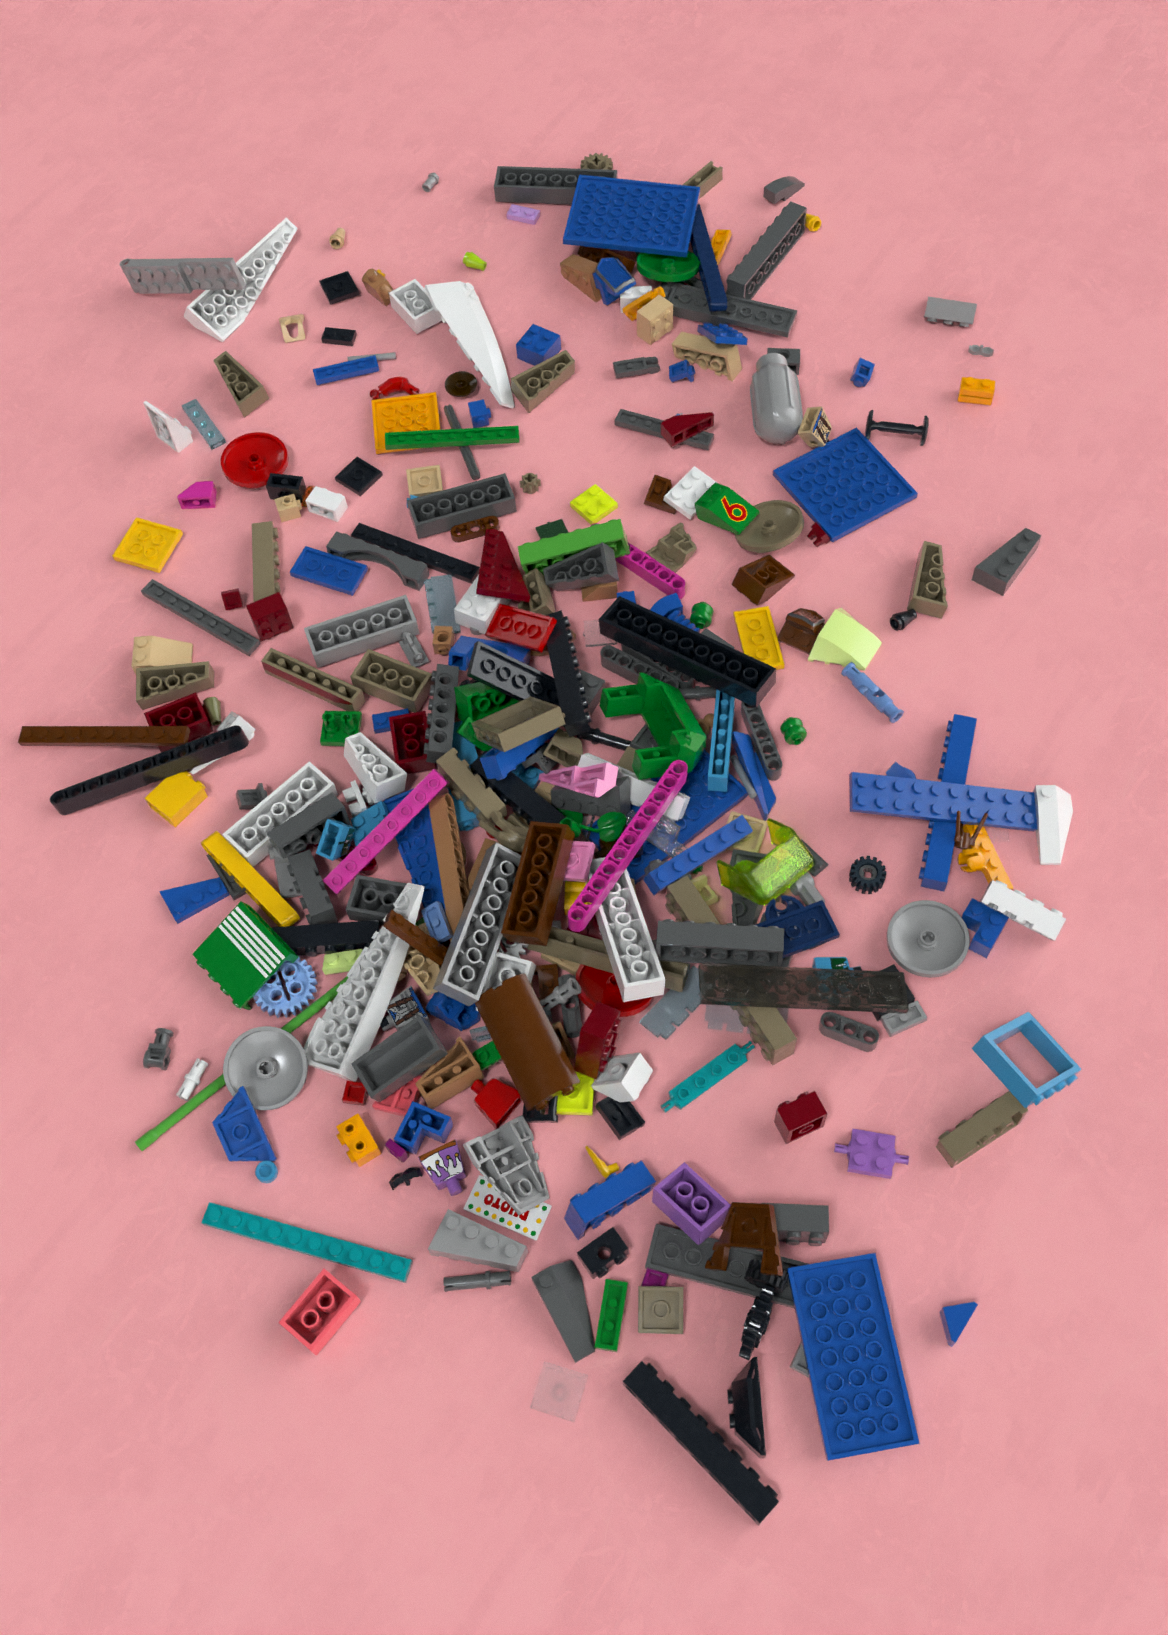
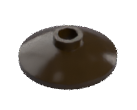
(461, 384)

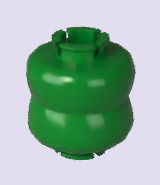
(701, 615)
(793, 731)

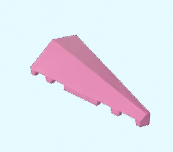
(589, 780)

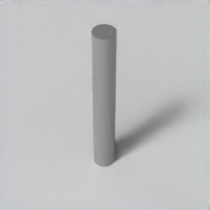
(385, 356)
(743, 777)

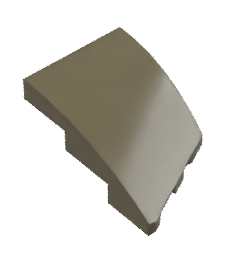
(673, 549)

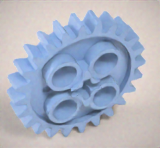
(302, 978)

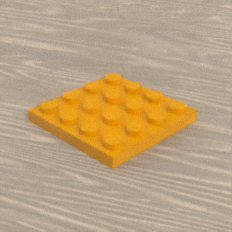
(403, 415)

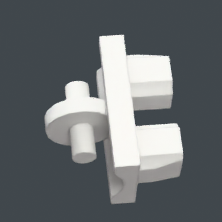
(354, 793)

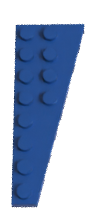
(419, 852)

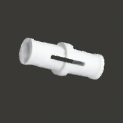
(192, 1079)

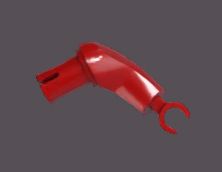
(395, 384)

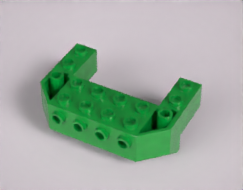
(667, 719)

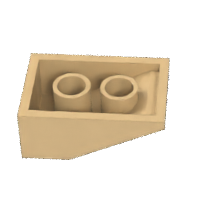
(159, 651)

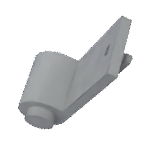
(284, 879)

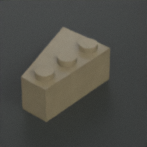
(540, 594)

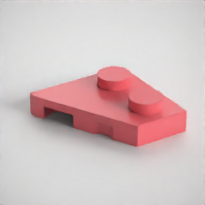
(400, 1100)

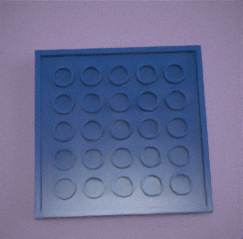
(844, 484)

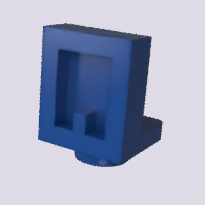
(681, 370)

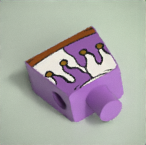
(445, 1167)

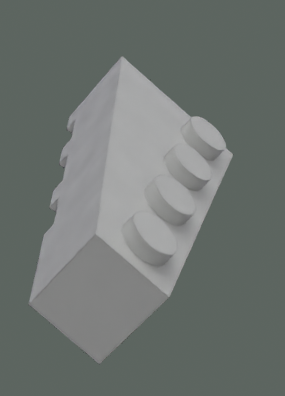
(472, 1242)

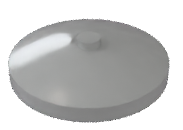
(927, 938)
(268, 1065)

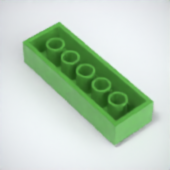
(564, 545)

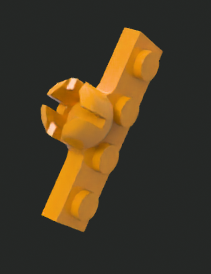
(983, 857)

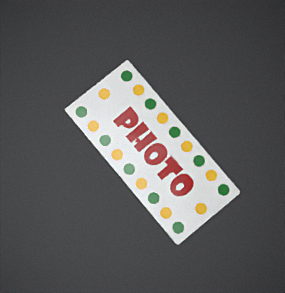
(489, 1204)

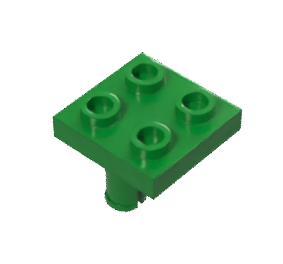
(338, 726)

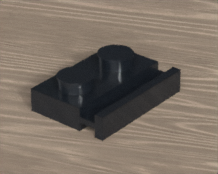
(620, 1116)

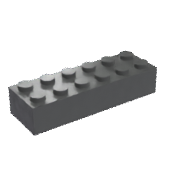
(461, 504)
(719, 943)

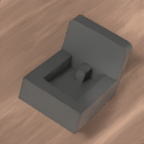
(251, 797)

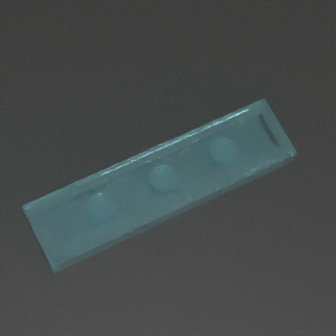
(203, 424)

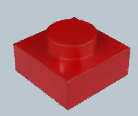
(354, 1093)

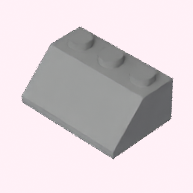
(950, 311)

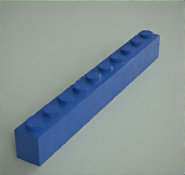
(942, 835)

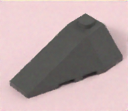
(744, 910)
(565, 1300)

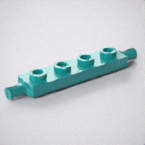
(707, 1076)

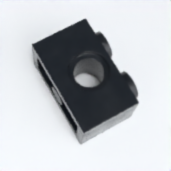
(283, 485)
(607, 1241)

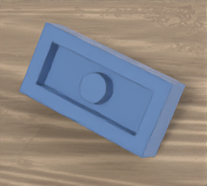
(437, 922)

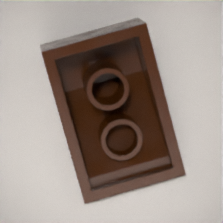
(762, 579)

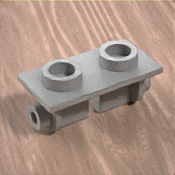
(413, 650)

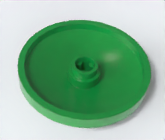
(666, 267)

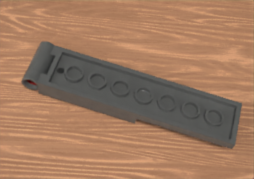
(691, 304)

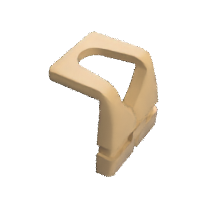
(292, 319)

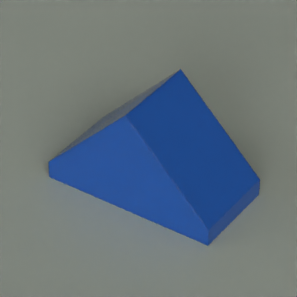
(955, 1319)

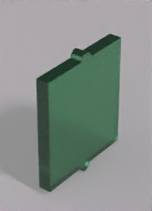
(551, 529)

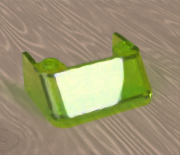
(774, 872)

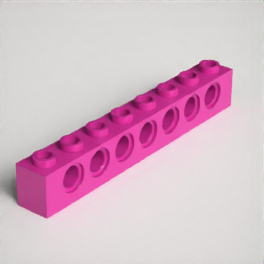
(385, 831)

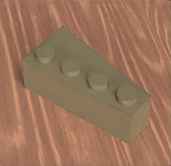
(542, 380)
(928, 588)
(171, 682)
(469, 788)
(981, 1129)

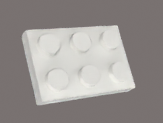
(688, 491)

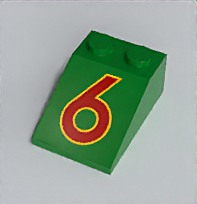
(725, 509)

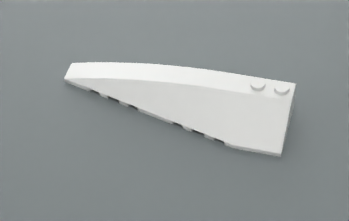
(223, 311)

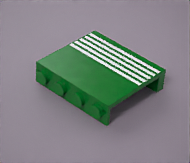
(243, 954)

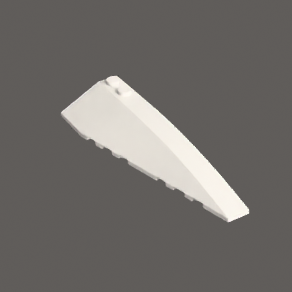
(475, 336)
(361, 1002)

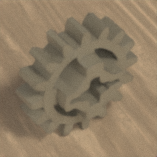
(597, 162)

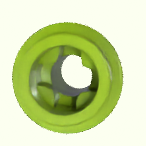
(473, 261)

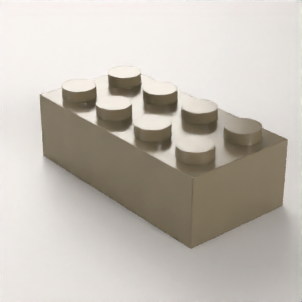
(392, 680)

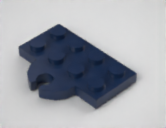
(802, 925)

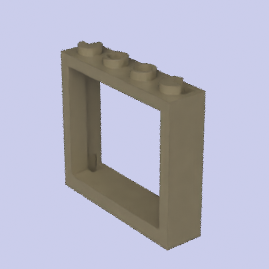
(544, 719)

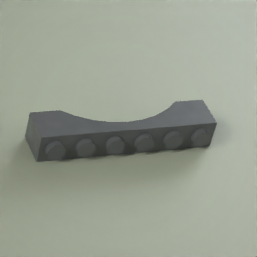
(410, 571)

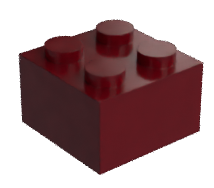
(270, 616)
(800, 1116)

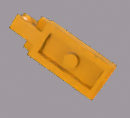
(632, 308)

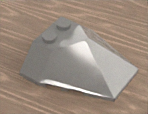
(510, 1164)

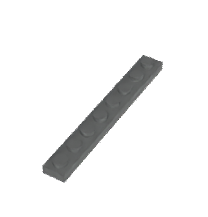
(200, 617)

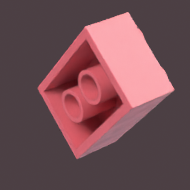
(320, 1311)

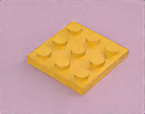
(147, 545)

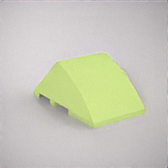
(844, 642)

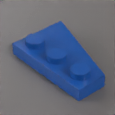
(193, 898)

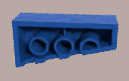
(608, 1198)

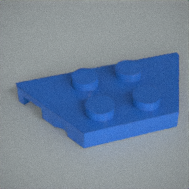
(242, 1131)

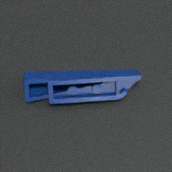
(751, 764)

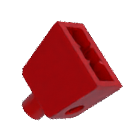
(495, 1100)

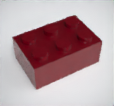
(181, 712)
(409, 740)
(597, 1040)

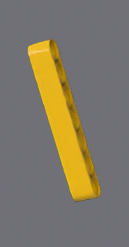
(247, 877)

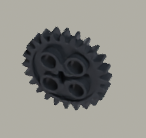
(756, 1322)

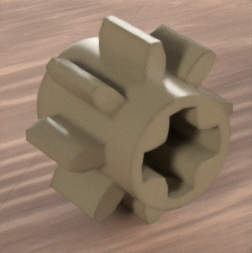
(530, 483)

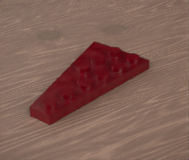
(499, 571)

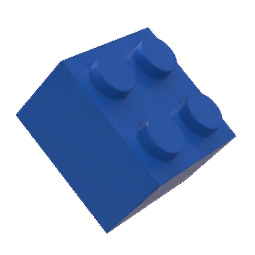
(538, 345)

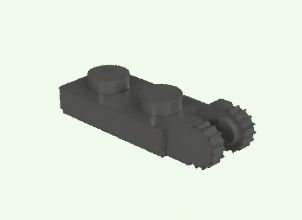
(636, 367)

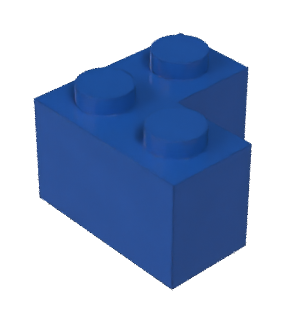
(987, 925)
(422, 1122)

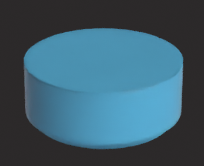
(266, 1172)

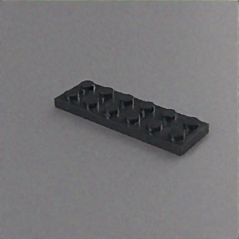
(510, 675)

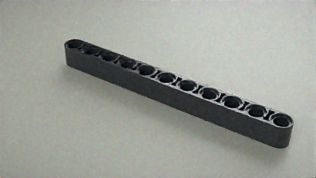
(149, 770)

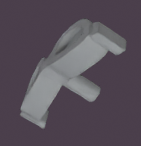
(976, 350)

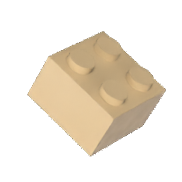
(655, 319)

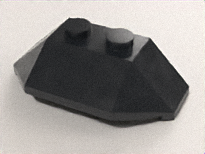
(747, 1408)

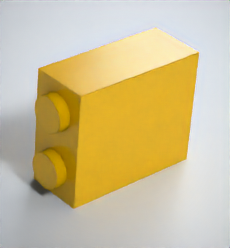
(176, 797)

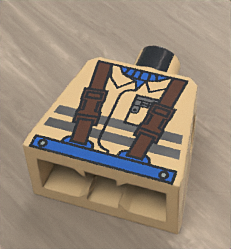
(815, 427)

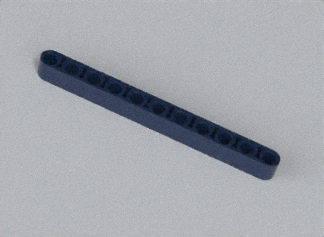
(708, 266)

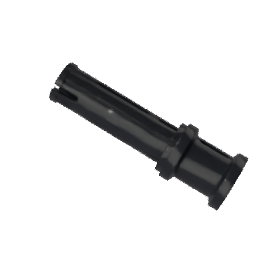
(597, 736)

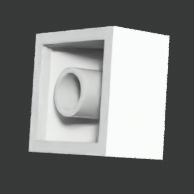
(623, 1077)

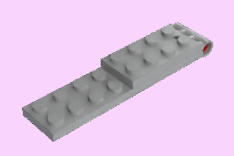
(182, 275)

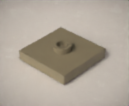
(660, 1309)

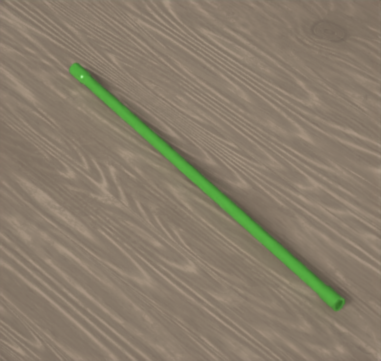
(153, 1134)

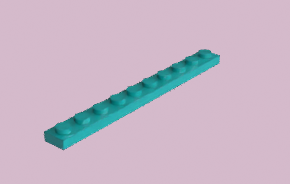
(307, 1242)

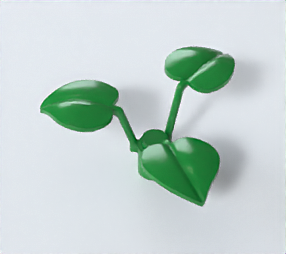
(609, 825)

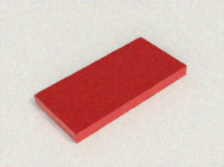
(520, 627)

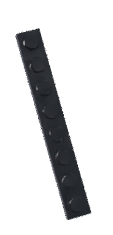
(433, 559)

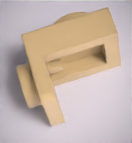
(704, 890)

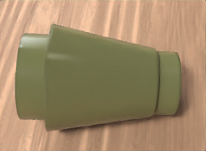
(213, 710)

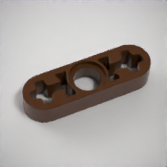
(461, 528)

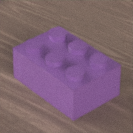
(691, 1203)

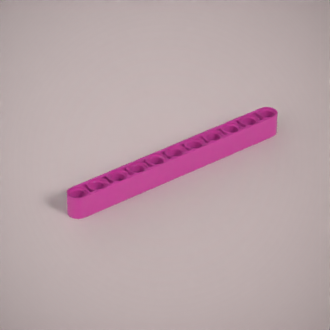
(627, 851)

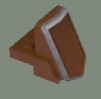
(801, 629)

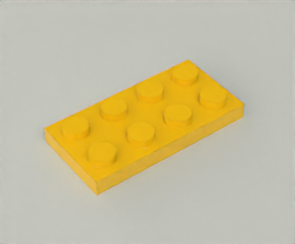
(759, 636)

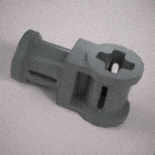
(159, 1053)

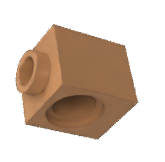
(442, 634)

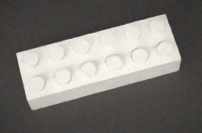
(289, 799)

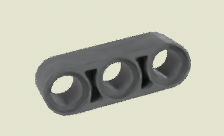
(859, 1031)

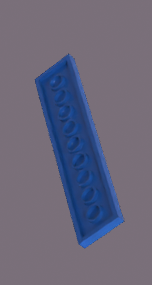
(941, 801)

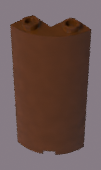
(527, 1042)

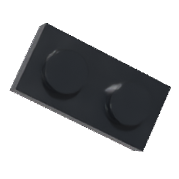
(339, 336)

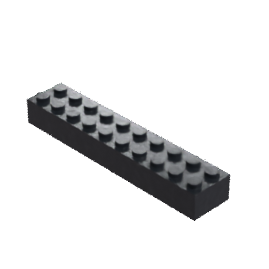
(688, 651)

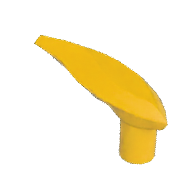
(600, 1165)

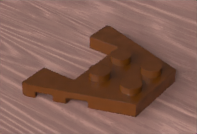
(749, 1228)

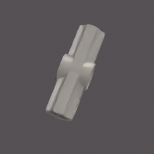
(806, 889)

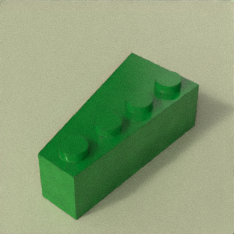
(479, 701)

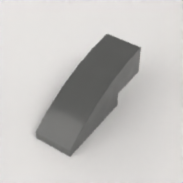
(782, 189)

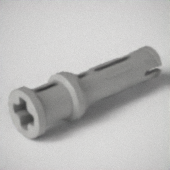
(560, 994)

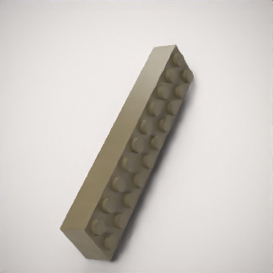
(765, 1023)

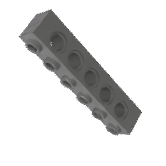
(442, 712)

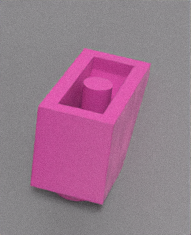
(198, 496)

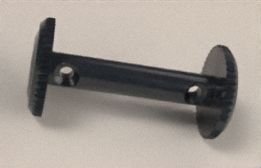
(900, 428)

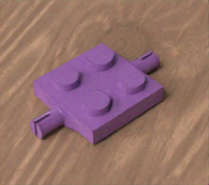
(871, 1153)

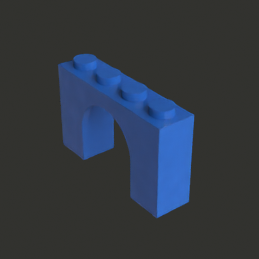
(462, 651)

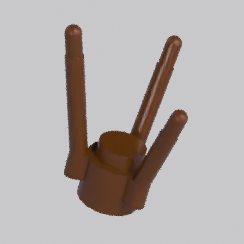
(963, 839)

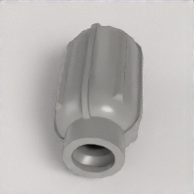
(775, 400)

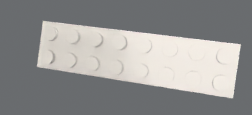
(628, 940)

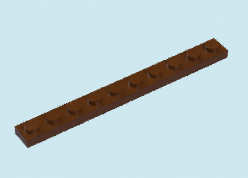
(104, 735)

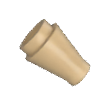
(337, 238)

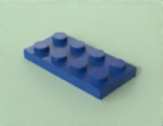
(722, 334)
(329, 570)

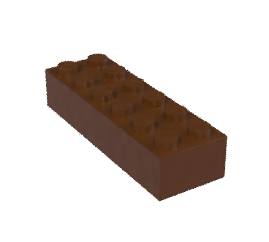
(538, 883)

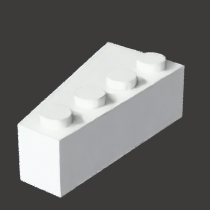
(374, 768)
(1023, 910)

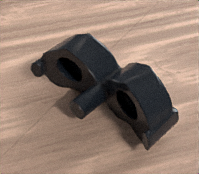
(405, 1176)

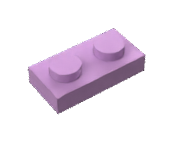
(523, 214)

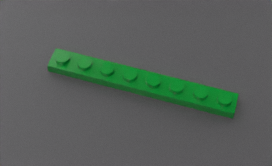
(452, 437)

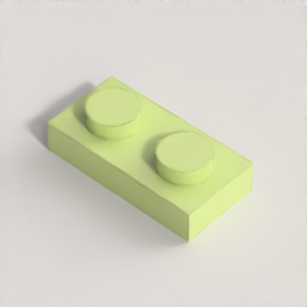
(340, 961)

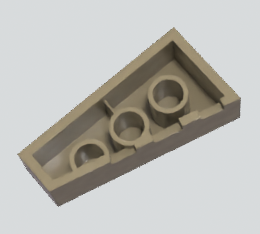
(243, 386)

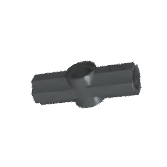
(572, 1016)

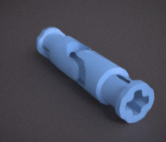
(870, 691)

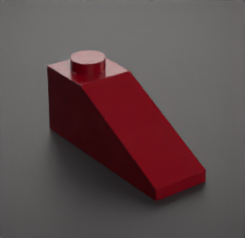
(685, 426)

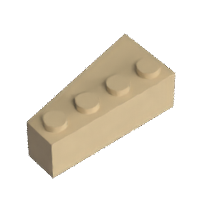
(699, 349)

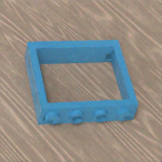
(1011, 1076)

